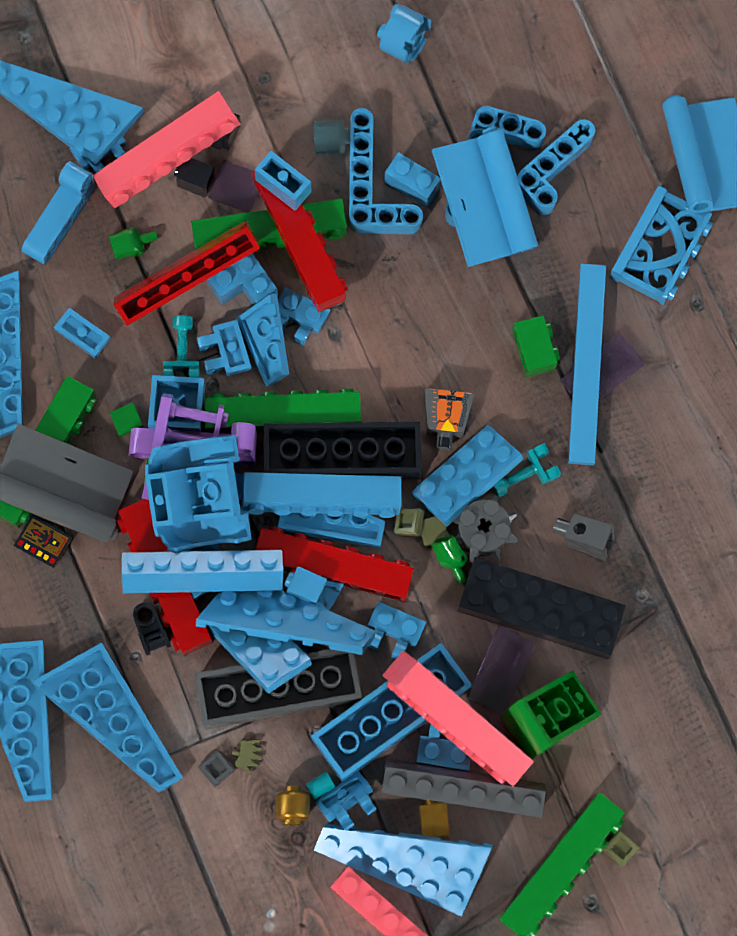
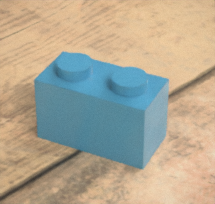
(283, 180)
(412, 180)

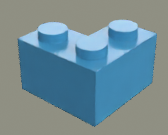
(241, 277)

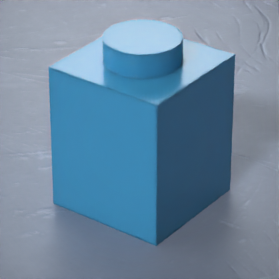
(305, 585)

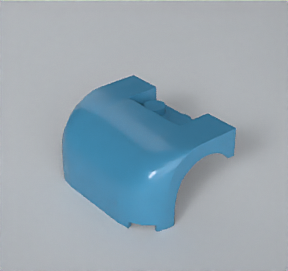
(196, 493)

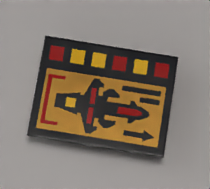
(43, 541)

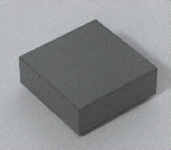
(216, 768)

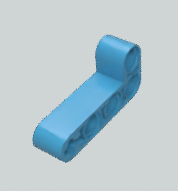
(558, 162)
(61, 212)

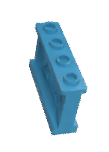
(630, 261)

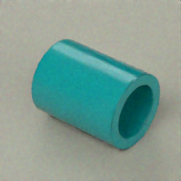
(320, 785)

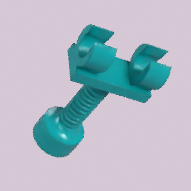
(182, 325)
(533, 455)

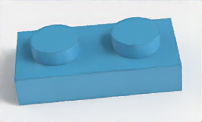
(82, 333)

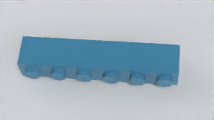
(321, 494)
(202, 571)

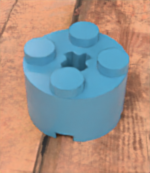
(404, 33)

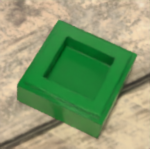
(125, 419)

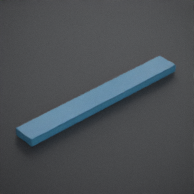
(587, 364)

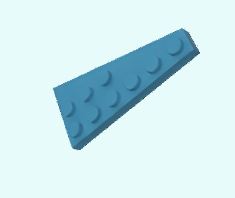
(102, 703)
(25, 718)

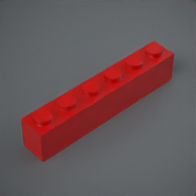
(306, 250)
(186, 273)
(338, 565)
(178, 607)

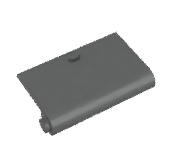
(63, 483)

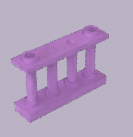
(170, 409)

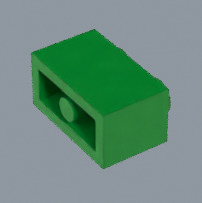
(535, 346)

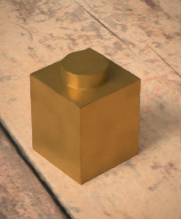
(434, 819)

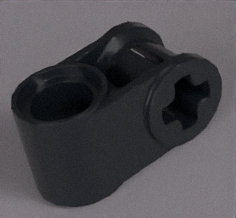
(150, 630)

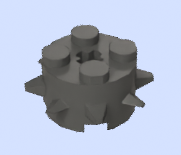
(480, 543)

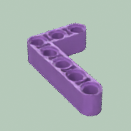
(246, 436)

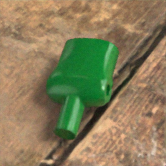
(130, 242)
(450, 556)

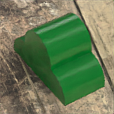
(550, 715)

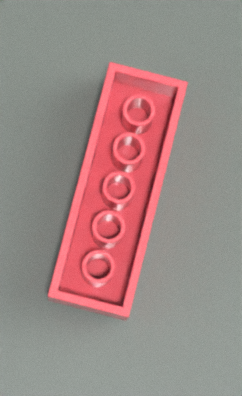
(456, 720)

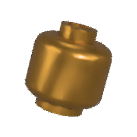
(292, 806)

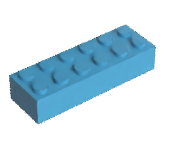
(381, 719)

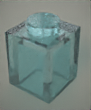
(330, 137)

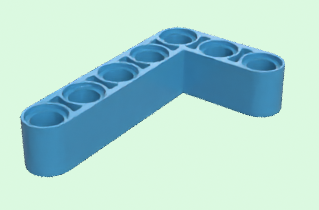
(518, 137)
(363, 182)

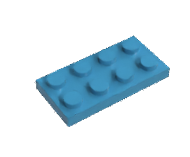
(467, 475)
(264, 659)

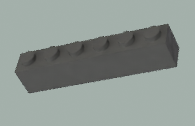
(463, 788)

